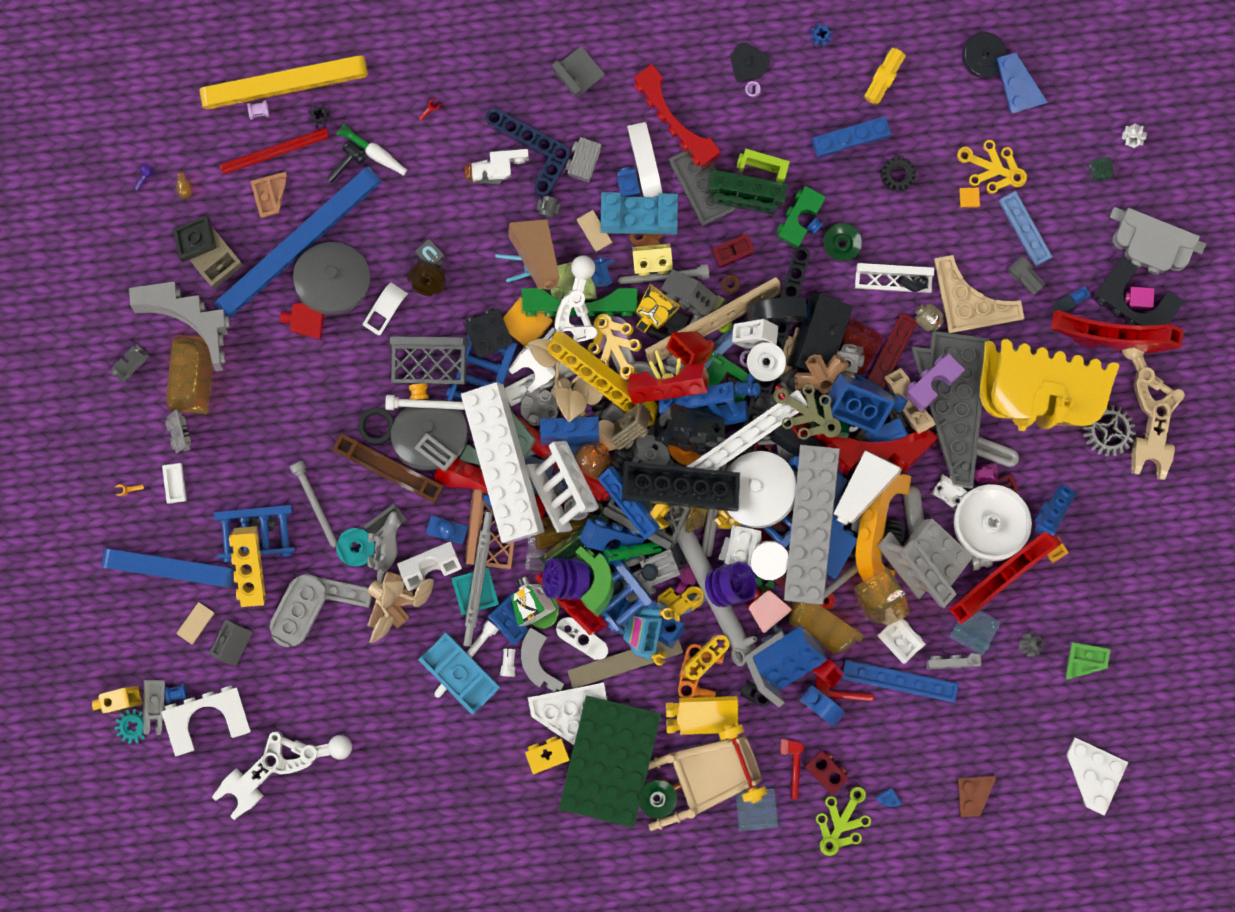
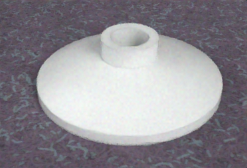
(776, 358)

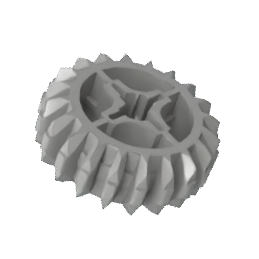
(1116, 415)

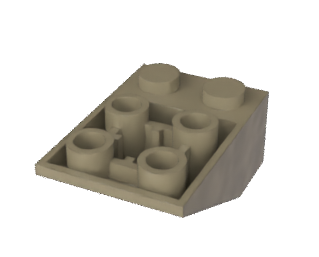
(217, 264)

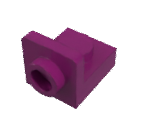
(986, 473)

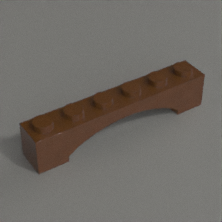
(388, 468)

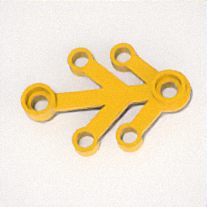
(995, 167)
(613, 343)

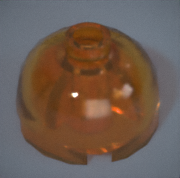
(593, 459)

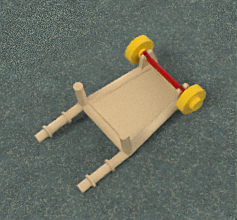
(713, 774)

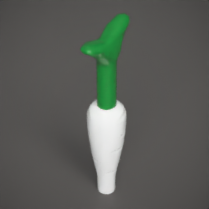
(372, 150)

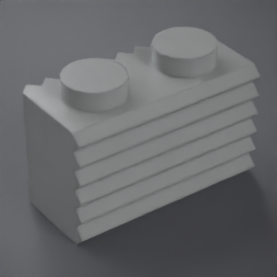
(584, 159)

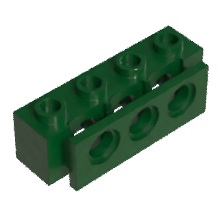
(742, 187)

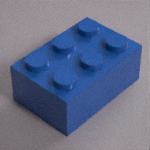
(859, 403)
(790, 658)

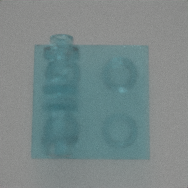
(976, 632)

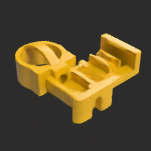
(681, 605)

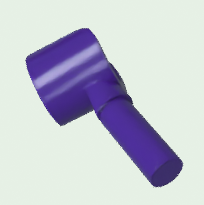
(147, 171)

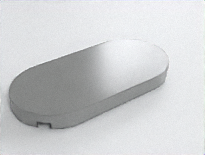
(298, 610)

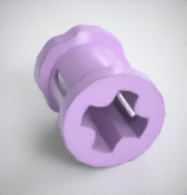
(258, 109)

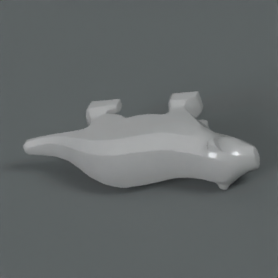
(385, 546)

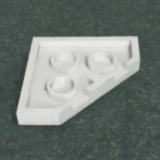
(1095, 774)

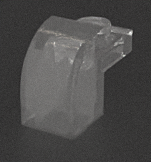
(532, 556)

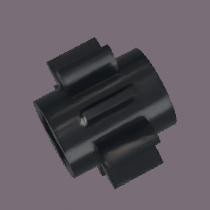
(322, 120)

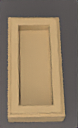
(592, 229)
(195, 623)

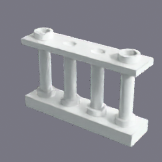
(576, 486)

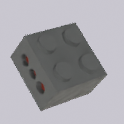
(689, 293)

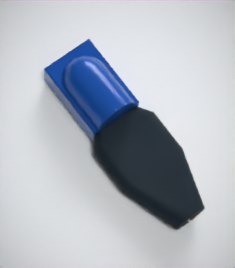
(1069, 302)

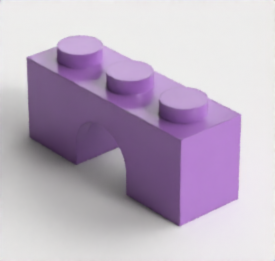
(921, 393)

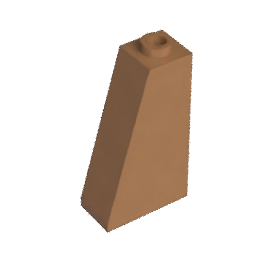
(536, 250)

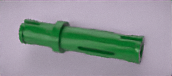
(625, 552)

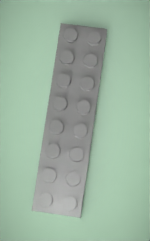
(812, 524)

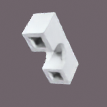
(441, 558)

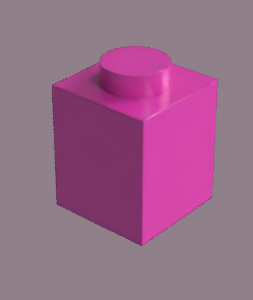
(1139, 298)

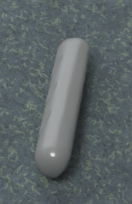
(997, 453)
(913, 509)

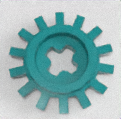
(124, 723)

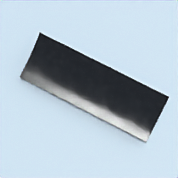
(680, 486)

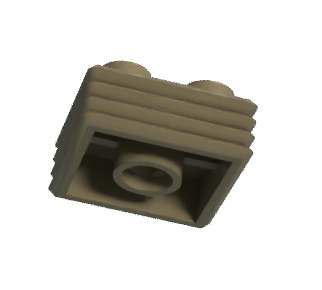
(630, 427)

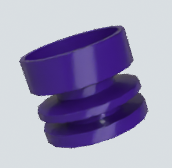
(565, 578)
(730, 584)

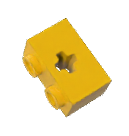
(558, 756)

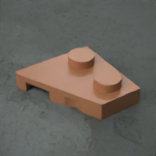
(269, 194)

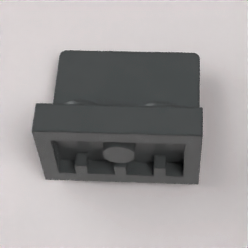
(578, 72)

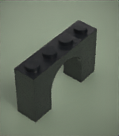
(1111, 295)
(787, 437)

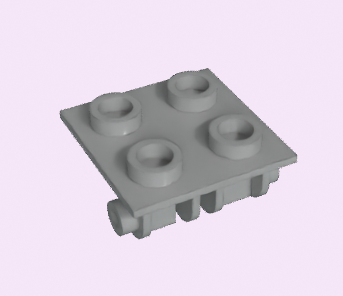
(174, 425)

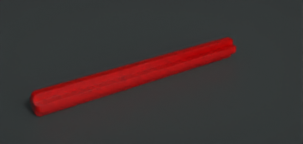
(274, 151)

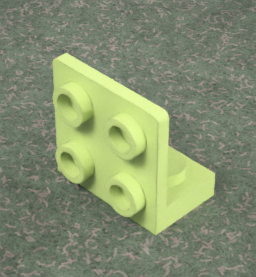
(566, 284)

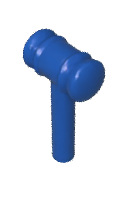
(748, 388)

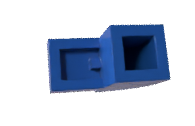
(822, 706)

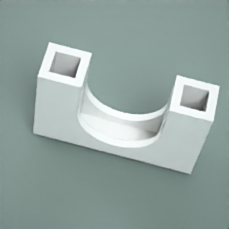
(177, 717)

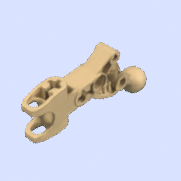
(1154, 445)

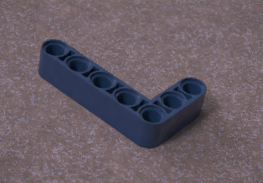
(533, 144)

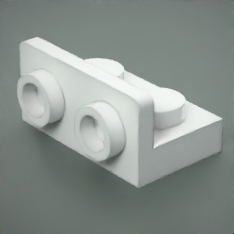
(742, 543)

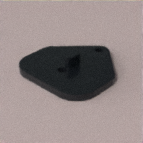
(744, 66)

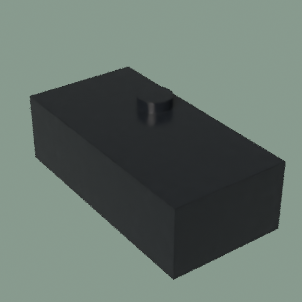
(820, 331)

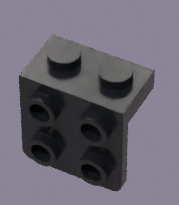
(488, 332)

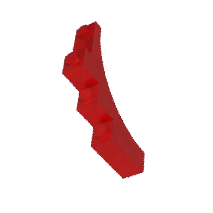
(1117, 336)
(900, 452)
(1003, 575)

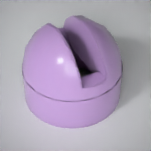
(749, 89)

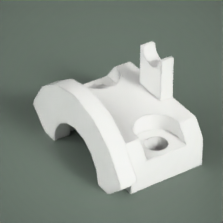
(949, 493)

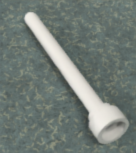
(394, 402)
(488, 630)

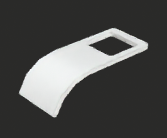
(386, 305)

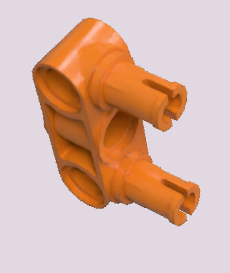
(696, 691)

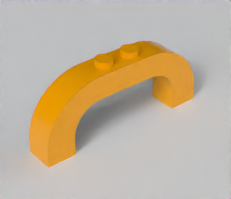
(872, 528)

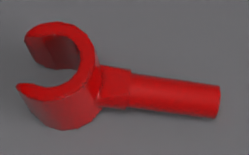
(432, 107)

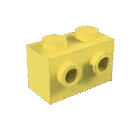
(652, 259)

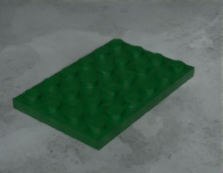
(609, 761)

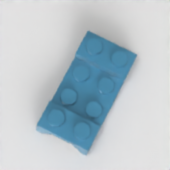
(639, 214)
(459, 673)

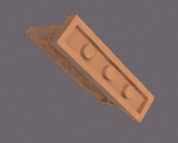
(473, 535)

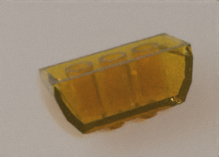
(189, 375)
(882, 598)
(824, 626)

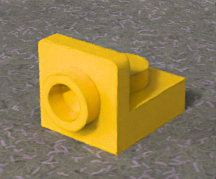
(658, 511)

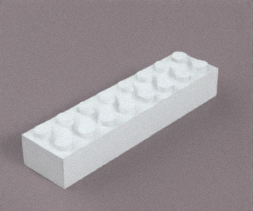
(502, 463)

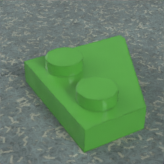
(1086, 659)

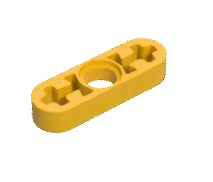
(714, 657)

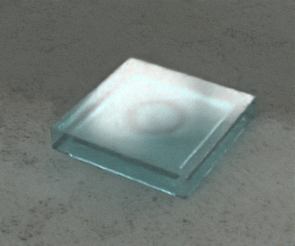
(758, 814)

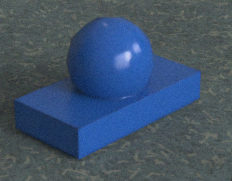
(889, 431)
(447, 530)

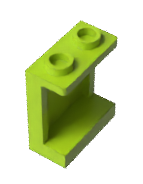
(763, 162)

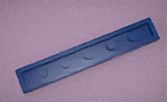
(900, 681)

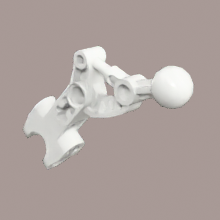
(583, 269)
(246, 785)

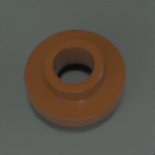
(734, 279)

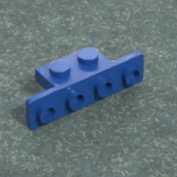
(1054, 512)

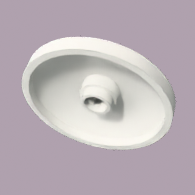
(765, 489)
(992, 522)

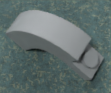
(530, 660)

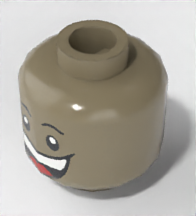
(929, 317)

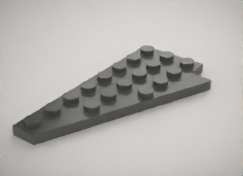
(959, 405)

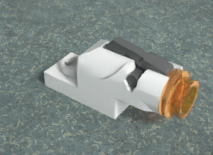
(498, 167)

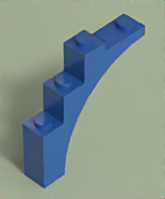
(841, 540)

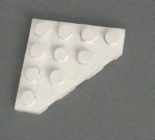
(563, 709)

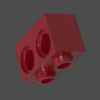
(733, 251)
(824, 774)

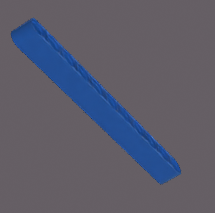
(298, 242)

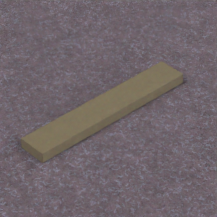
(615, 665)

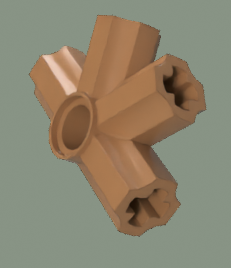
(821, 372)
(395, 609)

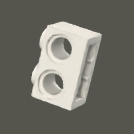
(754, 333)

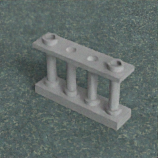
(916, 569)

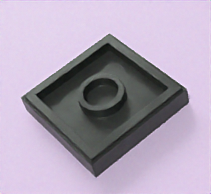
(194, 238)

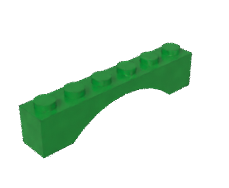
(538, 301)

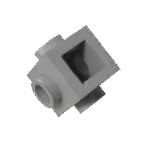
(853, 355)

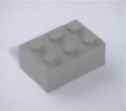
(941, 549)

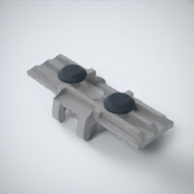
(653, 571)

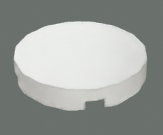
(769, 560)

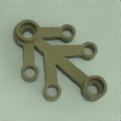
(809, 414)

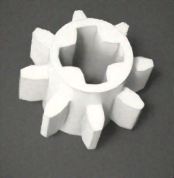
(1134, 135)

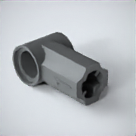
(1022, 271)

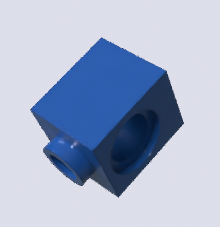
(670, 638)

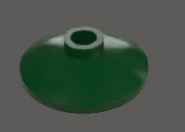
(847, 234)
(661, 807)

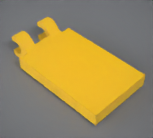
(702, 714)

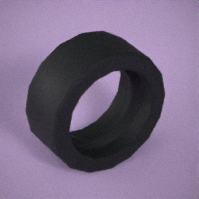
(362, 423)

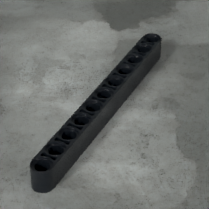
(796, 285)

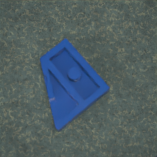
(505, 620)

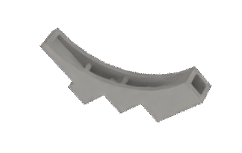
(168, 300)

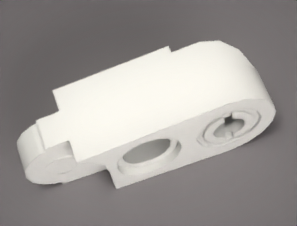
(595, 648)

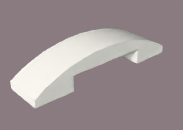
(645, 160)

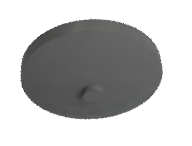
(331, 278)
(444, 425)

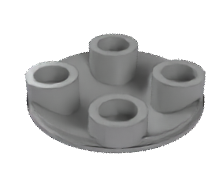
(539, 405)

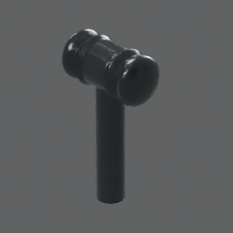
(352, 152)

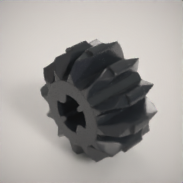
(896, 528)

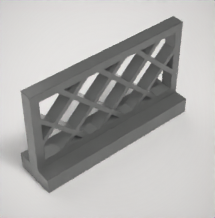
(429, 343)
(662, 537)

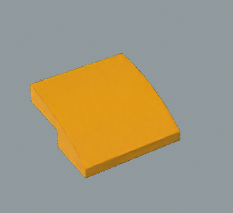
(525, 328)

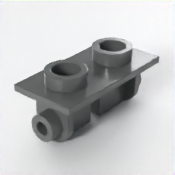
(124, 370)

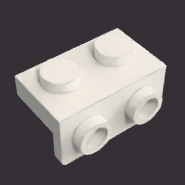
(901, 640)

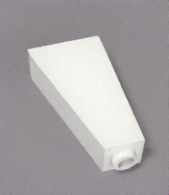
(866, 485)

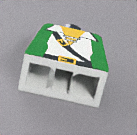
(530, 603)

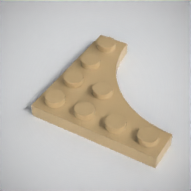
(965, 306)

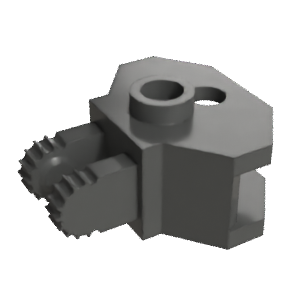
(649, 451)

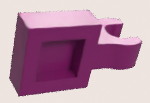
(686, 577)

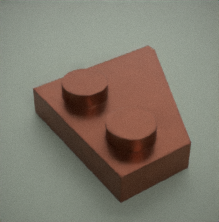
(973, 794)

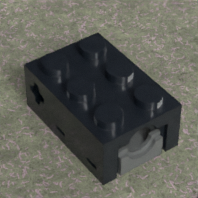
(689, 429)

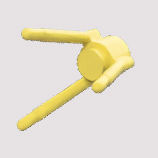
(664, 375)

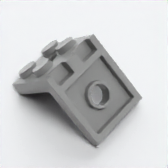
(762, 684)

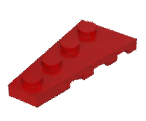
(580, 613)

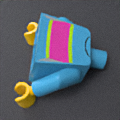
(643, 632)

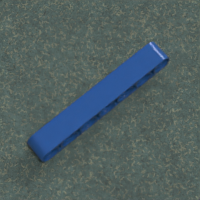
(168, 568)

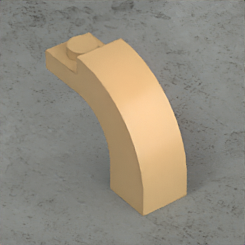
(898, 384)

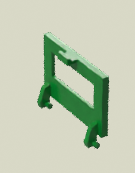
(719, 369)

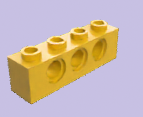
(249, 538)

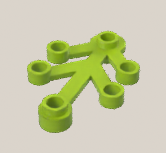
(841, 823)

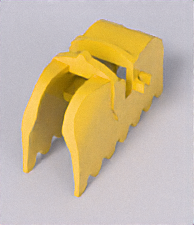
(1043, 388)

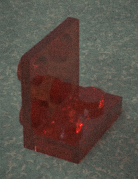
(864, 337)

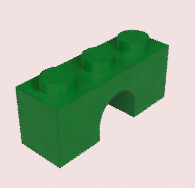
(807, 202)

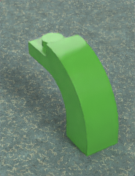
(602, 589)

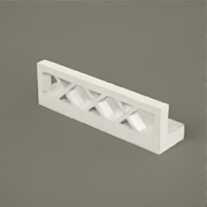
(892, 270)

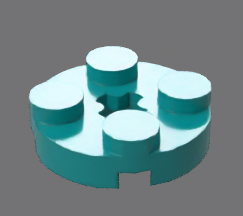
(345, 544)

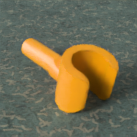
(129, 489)

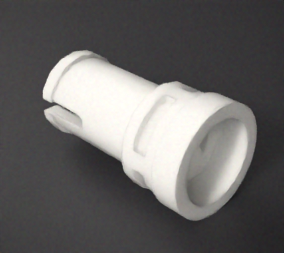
(508, 668)

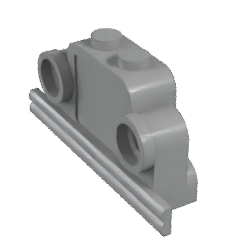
(1153, 242)

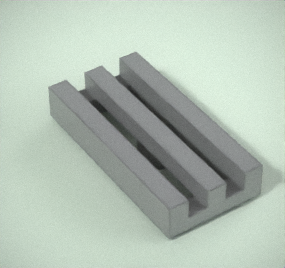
(448, 462)

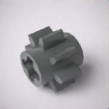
(548, 207)
(1031, 644)

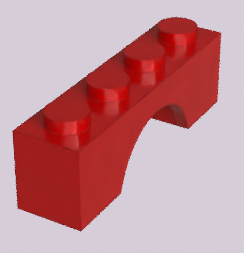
(689, 381)

